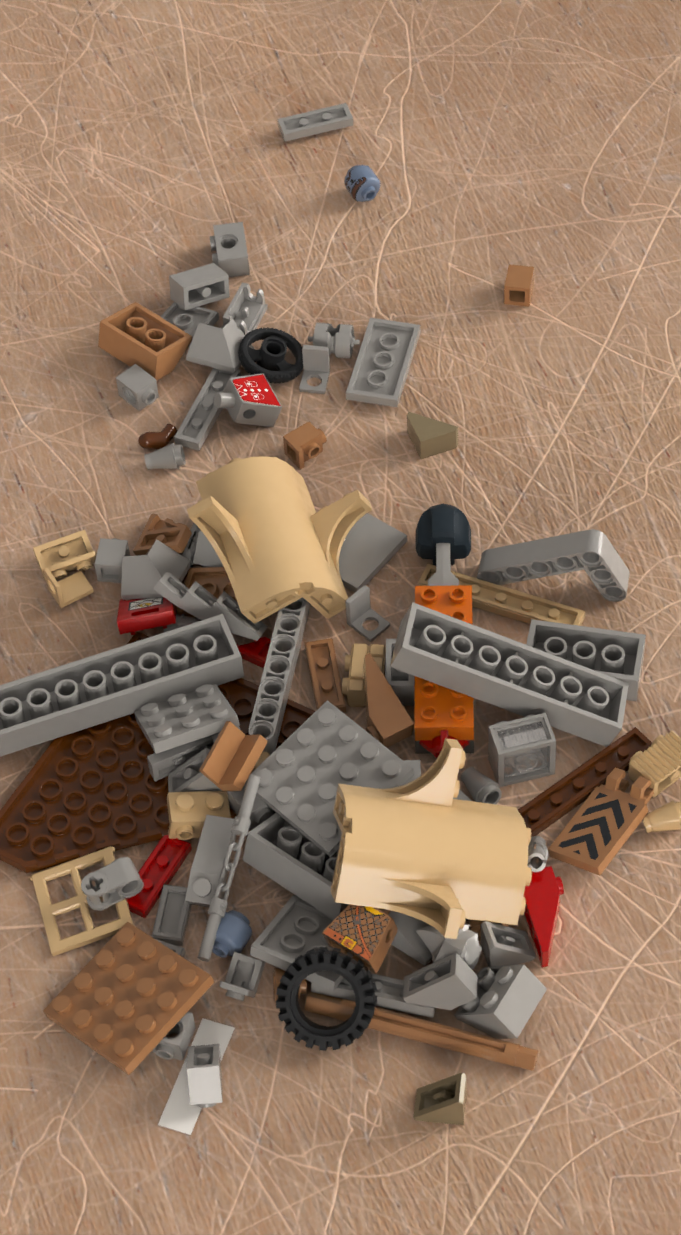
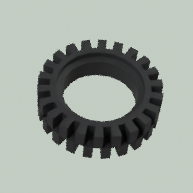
(302, 1026)

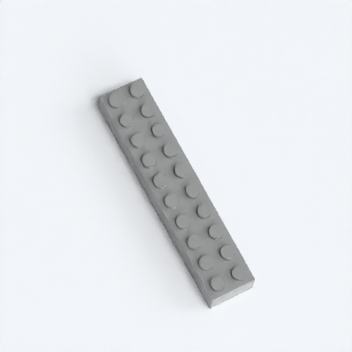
(116, 683)

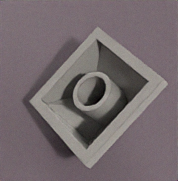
(217, 346)
(144, 571)

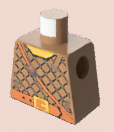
(364, 933)

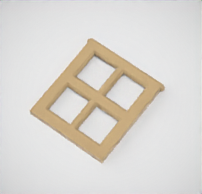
(51, 910)

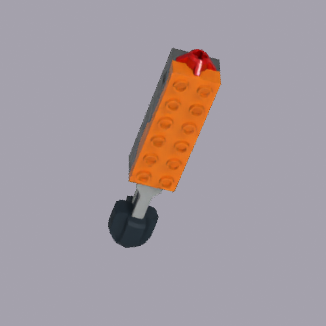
(439, 711)

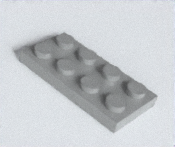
(383, 362)

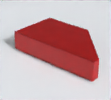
(256, 651)

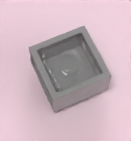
(522, 749)

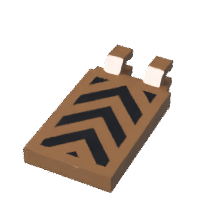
(603, 823)

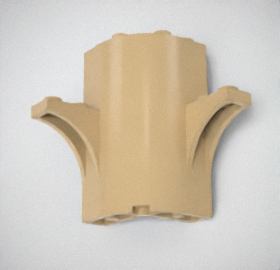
(273, 538)
(431, 853)

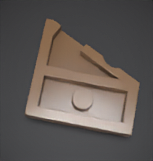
(168, 532)

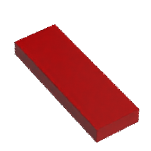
(158, 871)

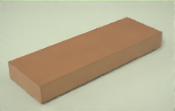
(324, 673)

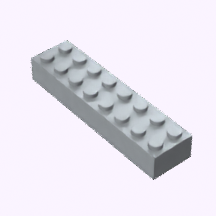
(509, 674)

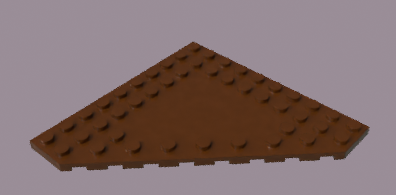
(99, 790)

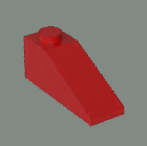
(542, 910)

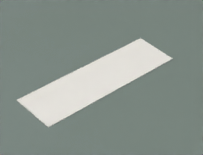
(178, 1112)

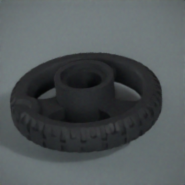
(271, 355)

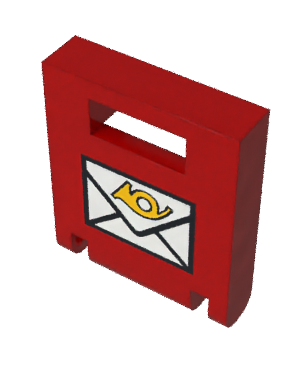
(145, 614)

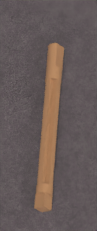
(428, 1032)

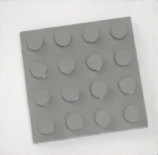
(306, 769)

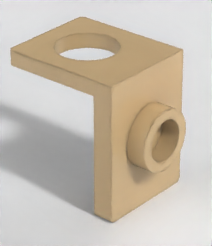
(68, 589)

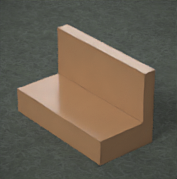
(232, 758)

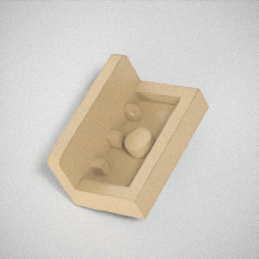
(65, 555)
(189, 810)

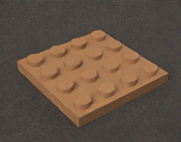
(128, 997)

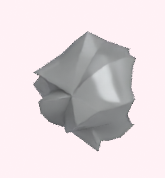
(465, 945)

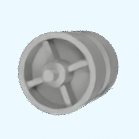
(338, 339)

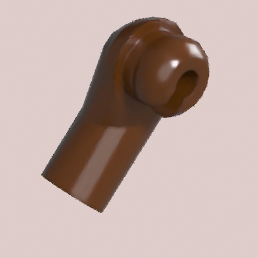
(157, 440)

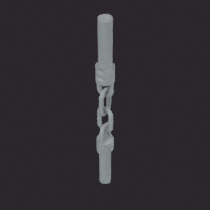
(218, 906)

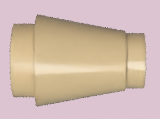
(664, 818)

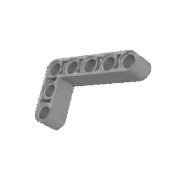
(558, 555)

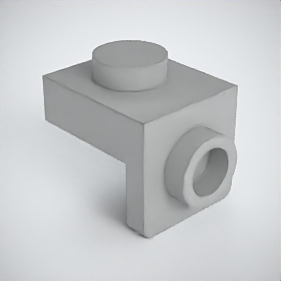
(243, 976)

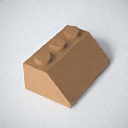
(143, 339)

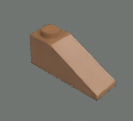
(384, 712)

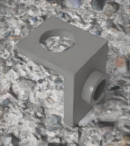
(316, 365)
(359, 610)

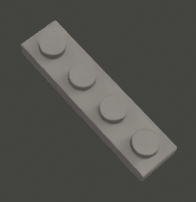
(203, 411)
(388, 993)

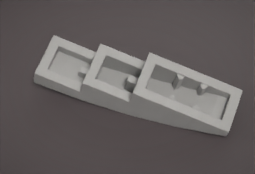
(204, 605)

